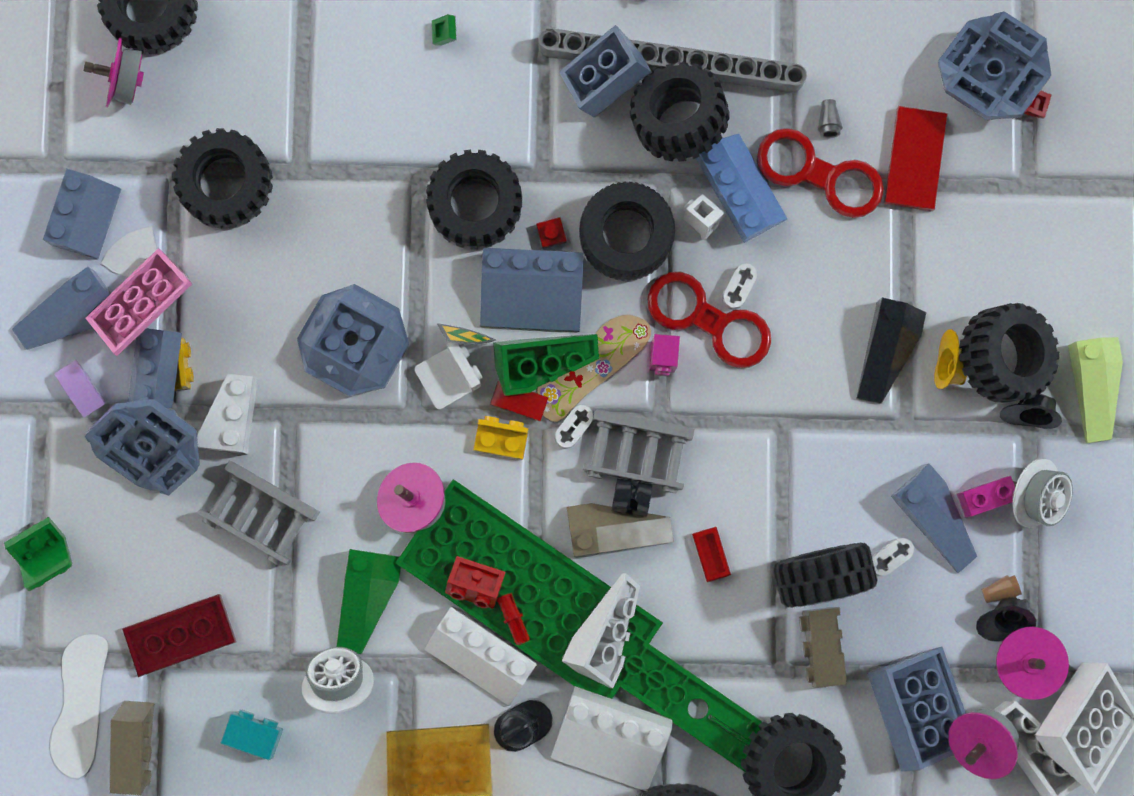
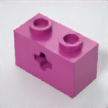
(664, 354)
(987, 496)

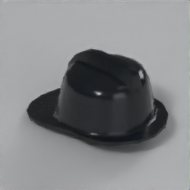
(1034, 412)
(1005, 618)
(523, 725)

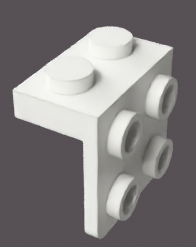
(448, 375)

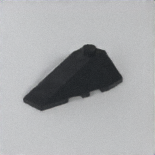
(891, 341)

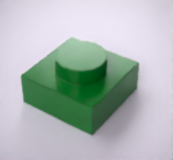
(444, 30)

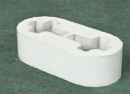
(744, 289)
(569, 422)
(895, 561)

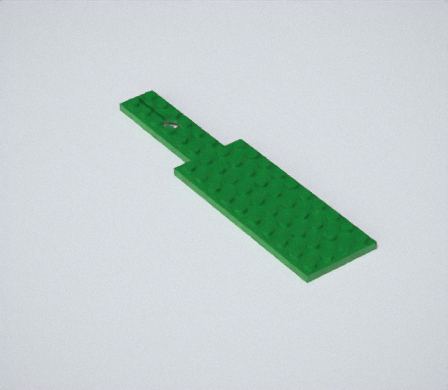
(555, 603)

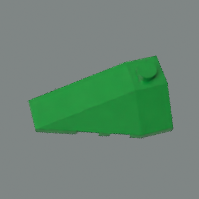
(533, 362)
(366, 592)

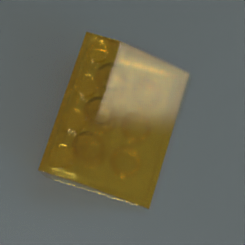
(440, 761)

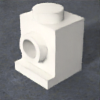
(703, 216)

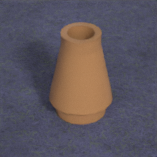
(1002, 589)

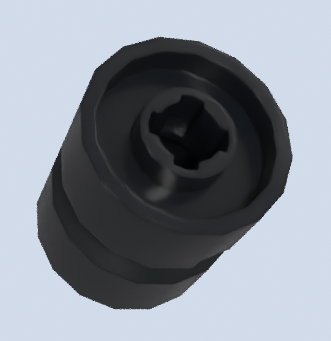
(632, 497)

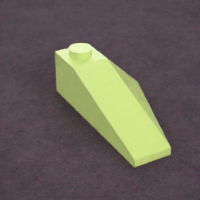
(1097, 381)

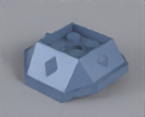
(1002, 44)
(375, 355)
(146, 444)

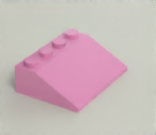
(138, 301)

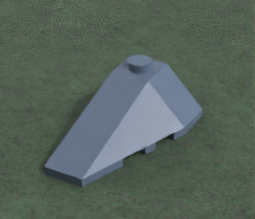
(63, 311)
(933, 511)

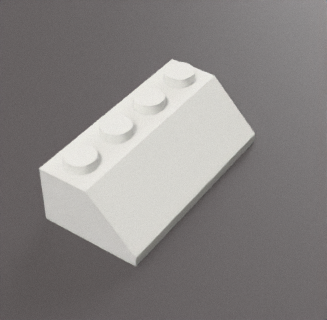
(480, 655)

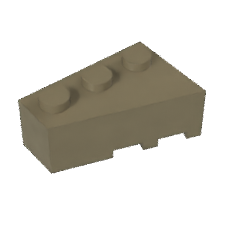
(823, 647)
(131, 748)

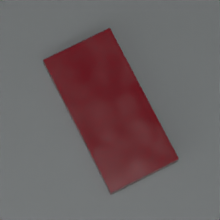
(179, 635)

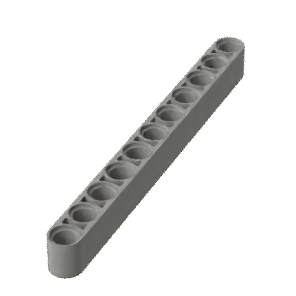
(683, 54)

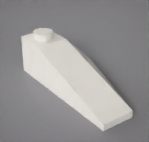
(600, 640)

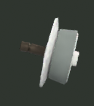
(1041, 494)
(337, 681)

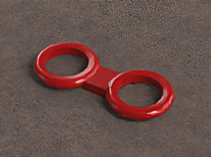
(820, 173)
(709, 319)

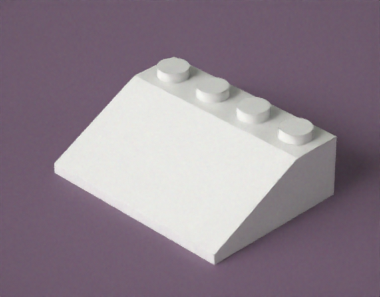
(1088, 725)
(611, 739)

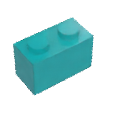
(252, 735)

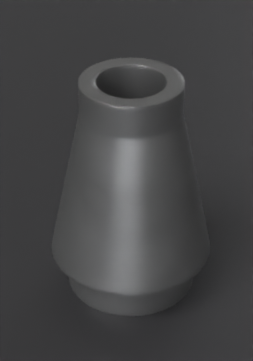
(829, 120)

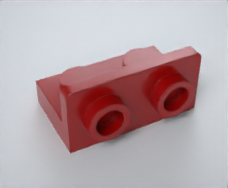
(474, 583)

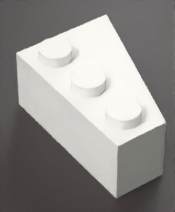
(230, 416)

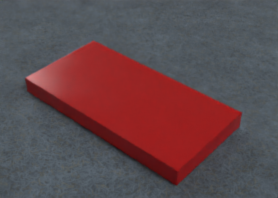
(915, 158)

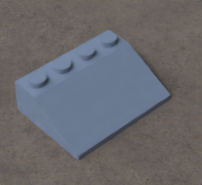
(531, 289)
(918, 707)

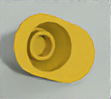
(948, 366)

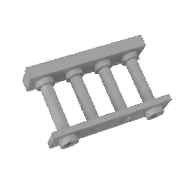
(654, 432)
(259, 488)

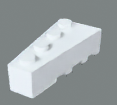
(1041, 769)

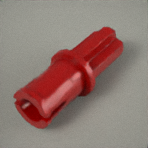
(513, 619)

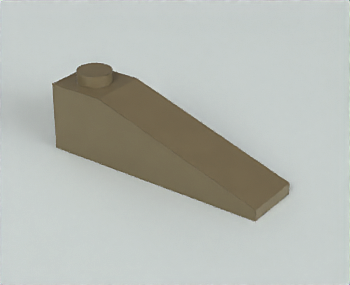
(601, 530)

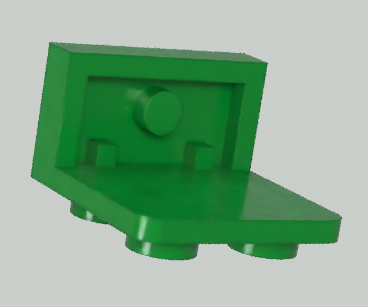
(40, 553)

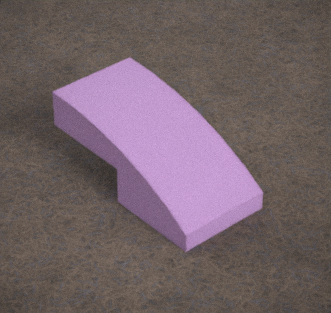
(79, 388)

